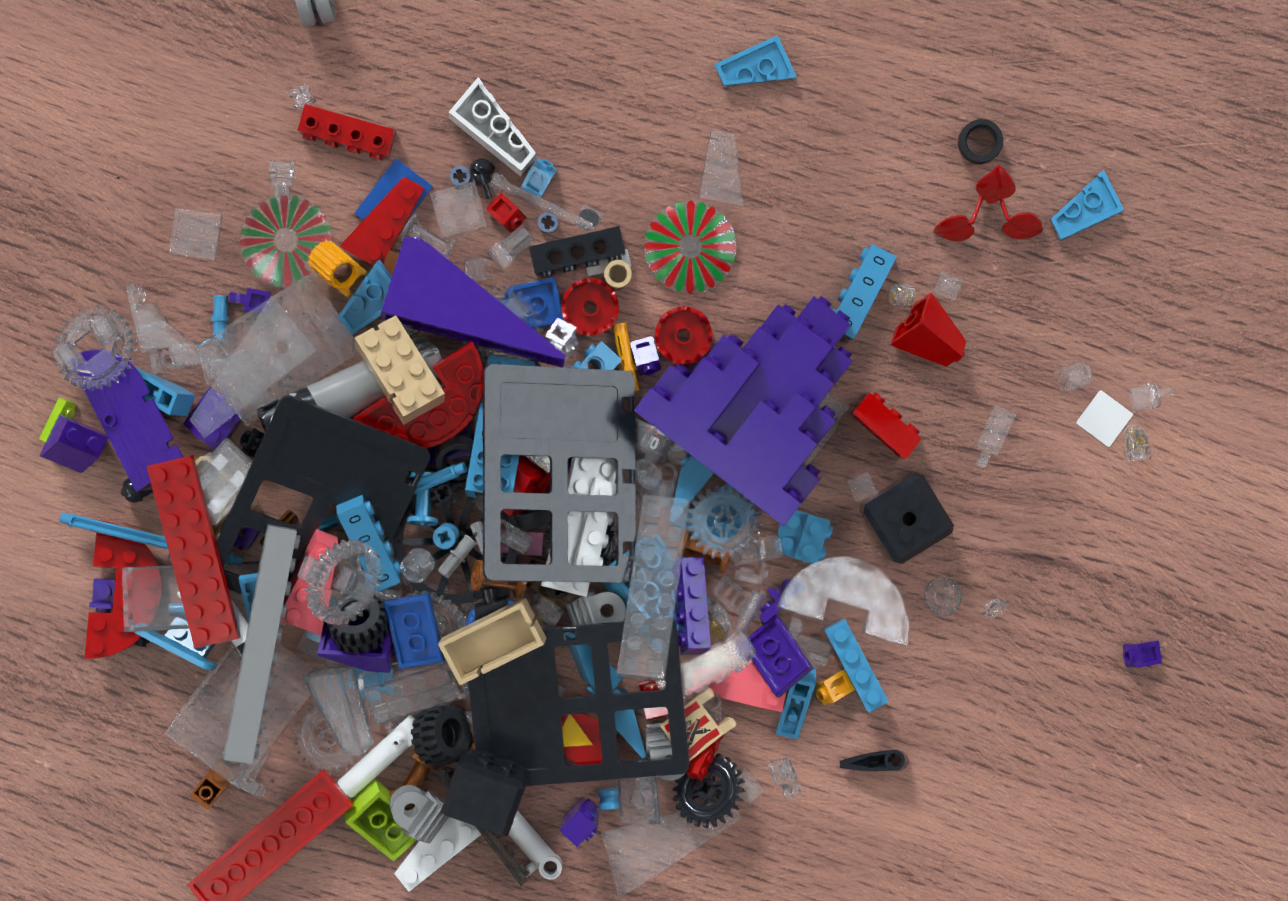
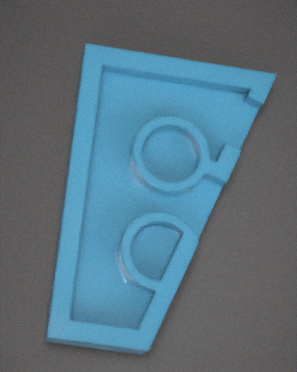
(756, 65)

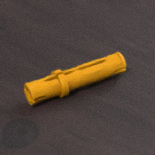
(624, 350)

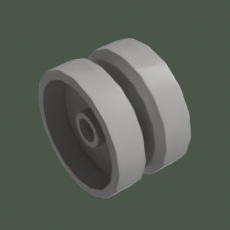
(308, 14)

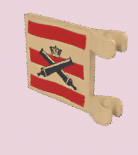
(699, 724)

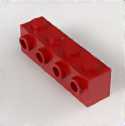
(346, 131)

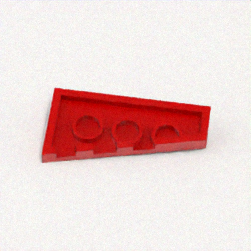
(384, 224)

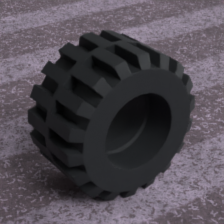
(365, 635)
(441, 735)

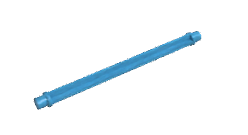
(424, 483)
(128, 533)

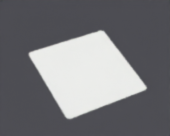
(1104, 418)

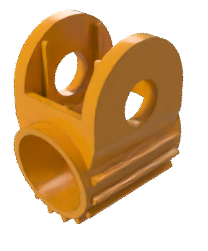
(327, 258)

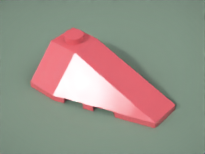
(748, 688)

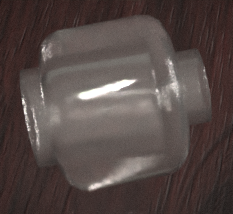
(417, 565)

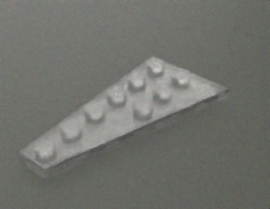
(261, 359)
(645, 850)

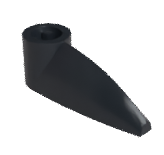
(876, 761)

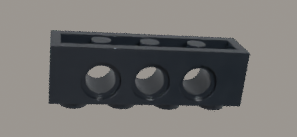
(541, 252)

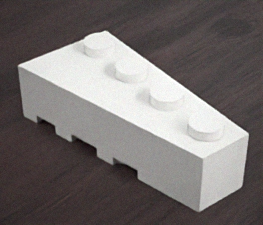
(491, 127)
(427, 858)

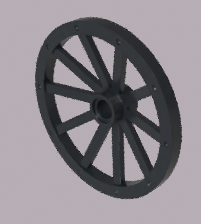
(399, 542)

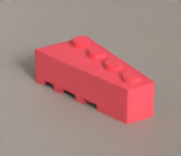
(297, 607)

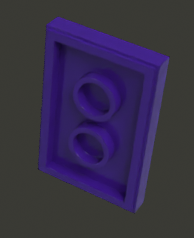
(779, 656)

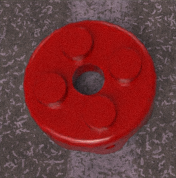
(590, 290)
(691, 320)

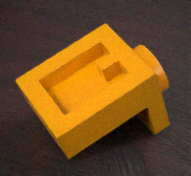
(834, 688)

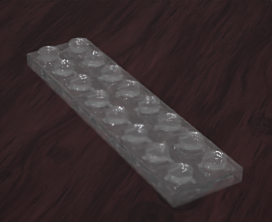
(653, 588)

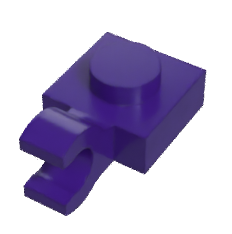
(251, 299)

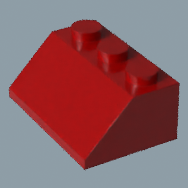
(886, 425)

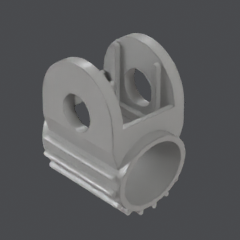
(587, 609)
(659, 746)
(424, 819)

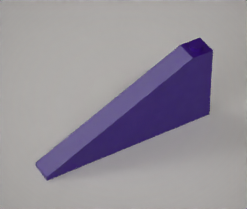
(444, 301)

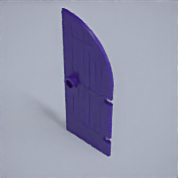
(132, 423)

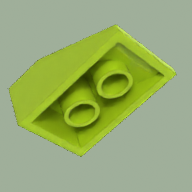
(375, 822)

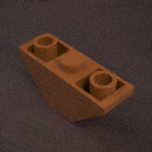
(209, 789)

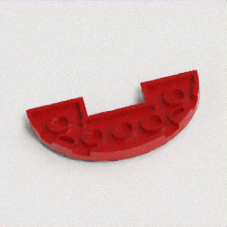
(463, 392)
(106, 630)

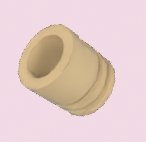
(618, 274)

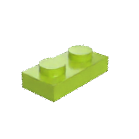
(63, 407)

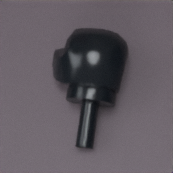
(481, 172)

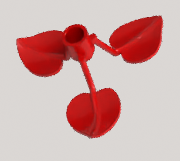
(992, 188)

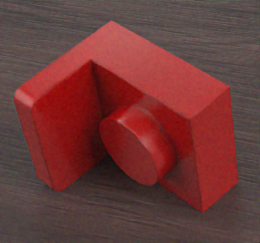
(506, 213)

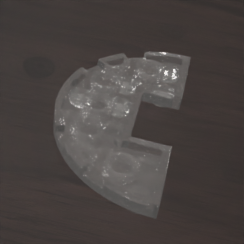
(852, 584)

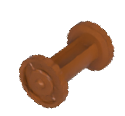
(691, 551)
(478, 580)
(417, 774)

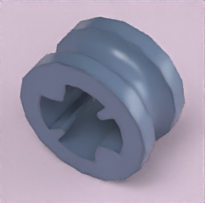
(464, 171)
(542, 226)

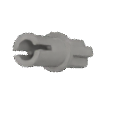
(457, 556)

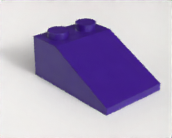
(374, 661)

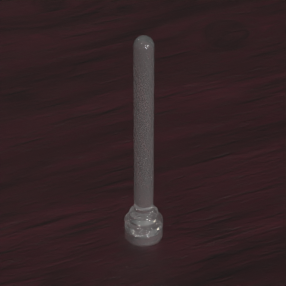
(500, 183)

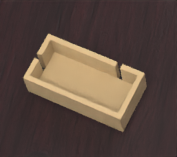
(399, 369)
(492, 641)

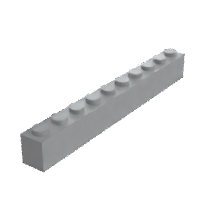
(260, 643)

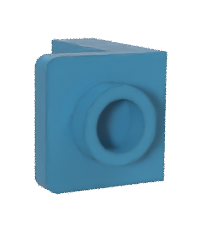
(539, 177)

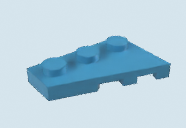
(1090, 207)
(367, 300)

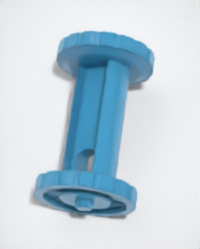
(422, 507)

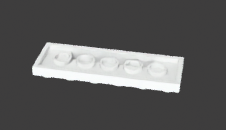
(587, 529)

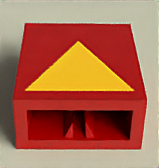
(582, 738)

